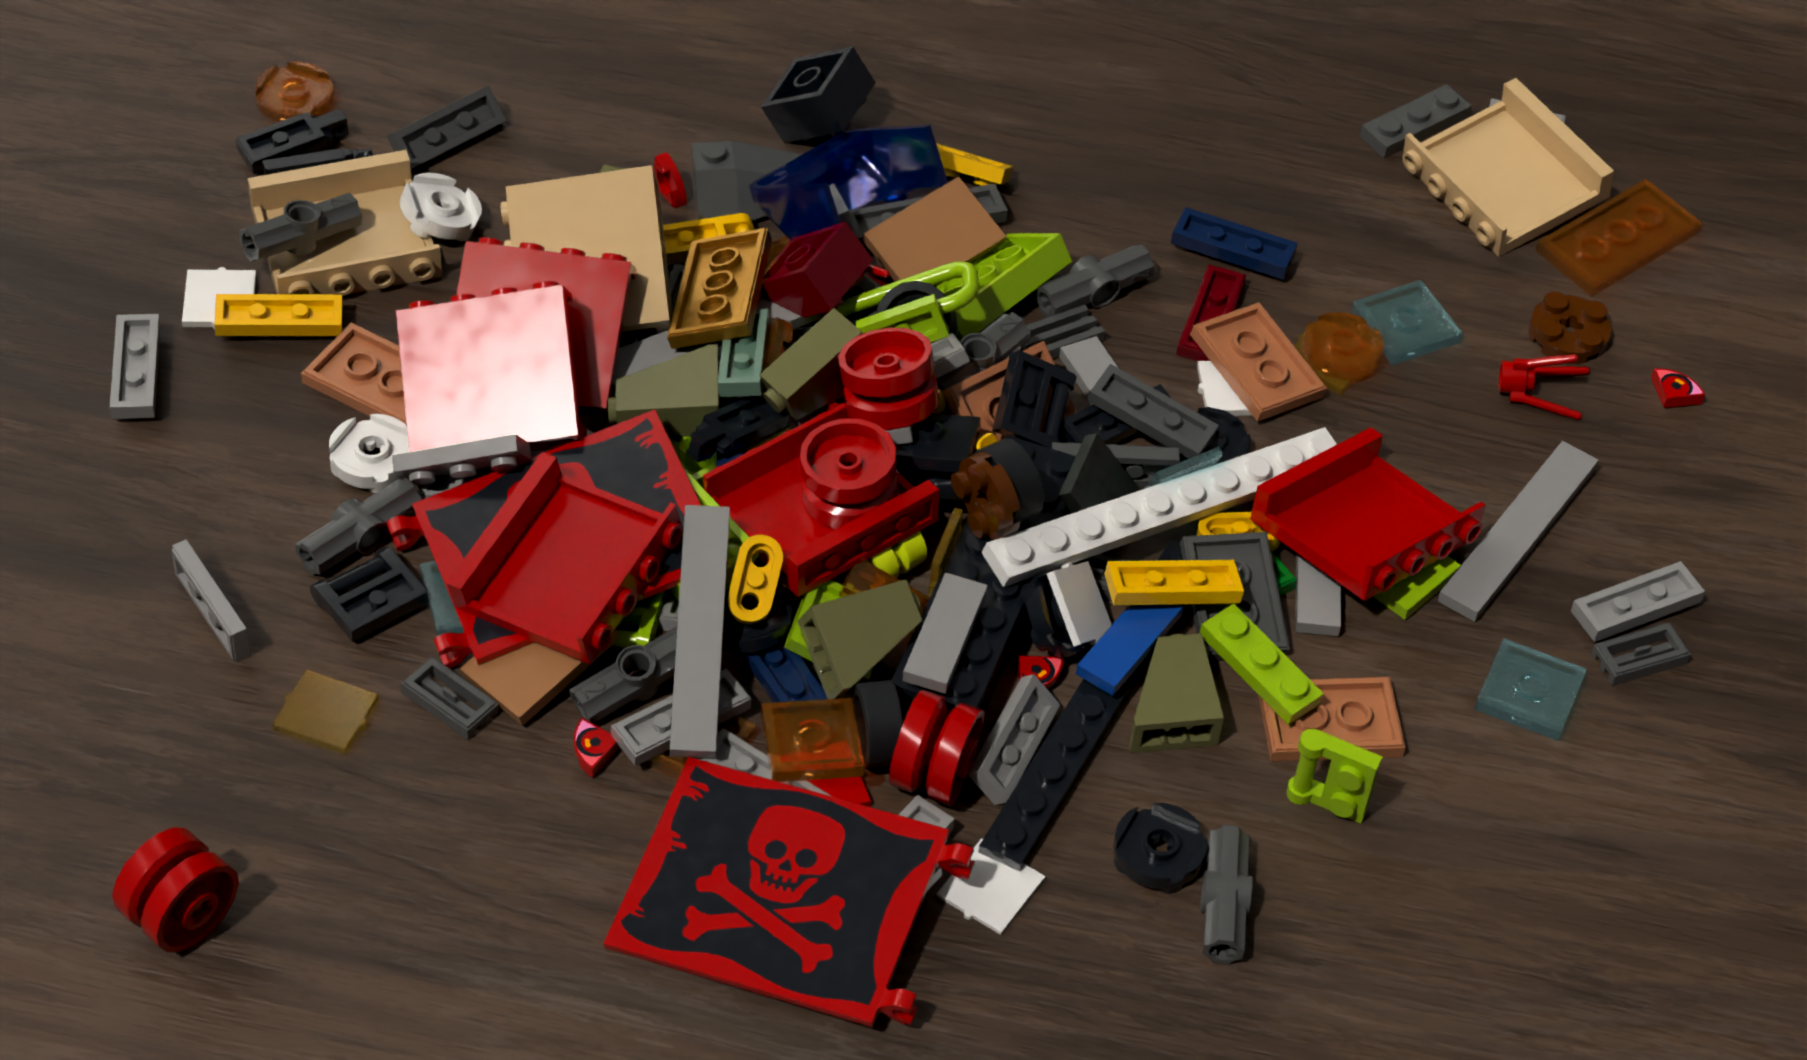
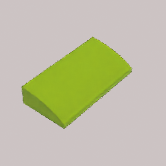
(1008, 276)

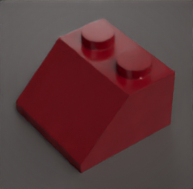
(816, 271)

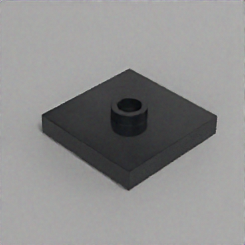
(939, 443)

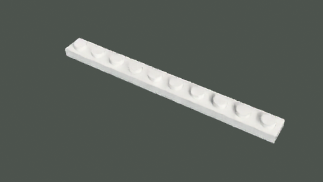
(1146, 510)

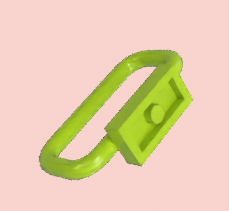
(923, 314)

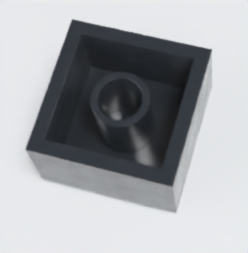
(818, 95)

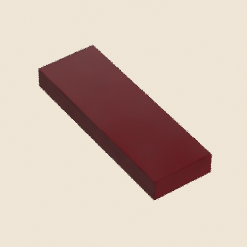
(1216, 296)

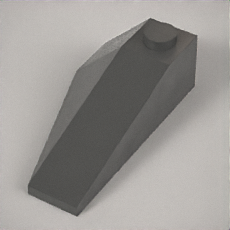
(724, 172)

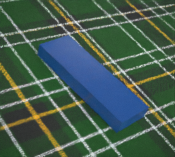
(1127, 644)

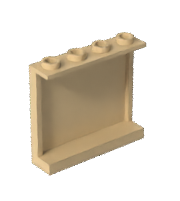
(1510, 170)
(601, 215)
(362, 258)

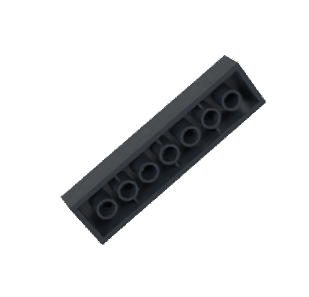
(1003, 608)

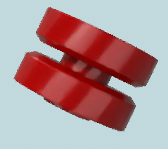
(889, 377)
(847, 470)
(936, 747)
(175, 889)

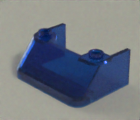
(862, 166)

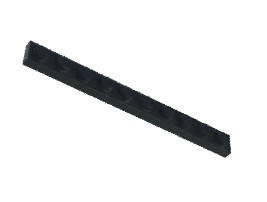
(1058, 764)

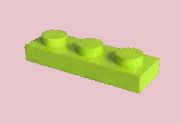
(1261, 664)

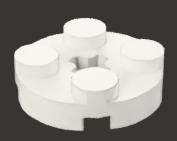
(453, 217)
(363, 470)

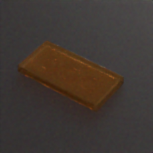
(1618, 237)

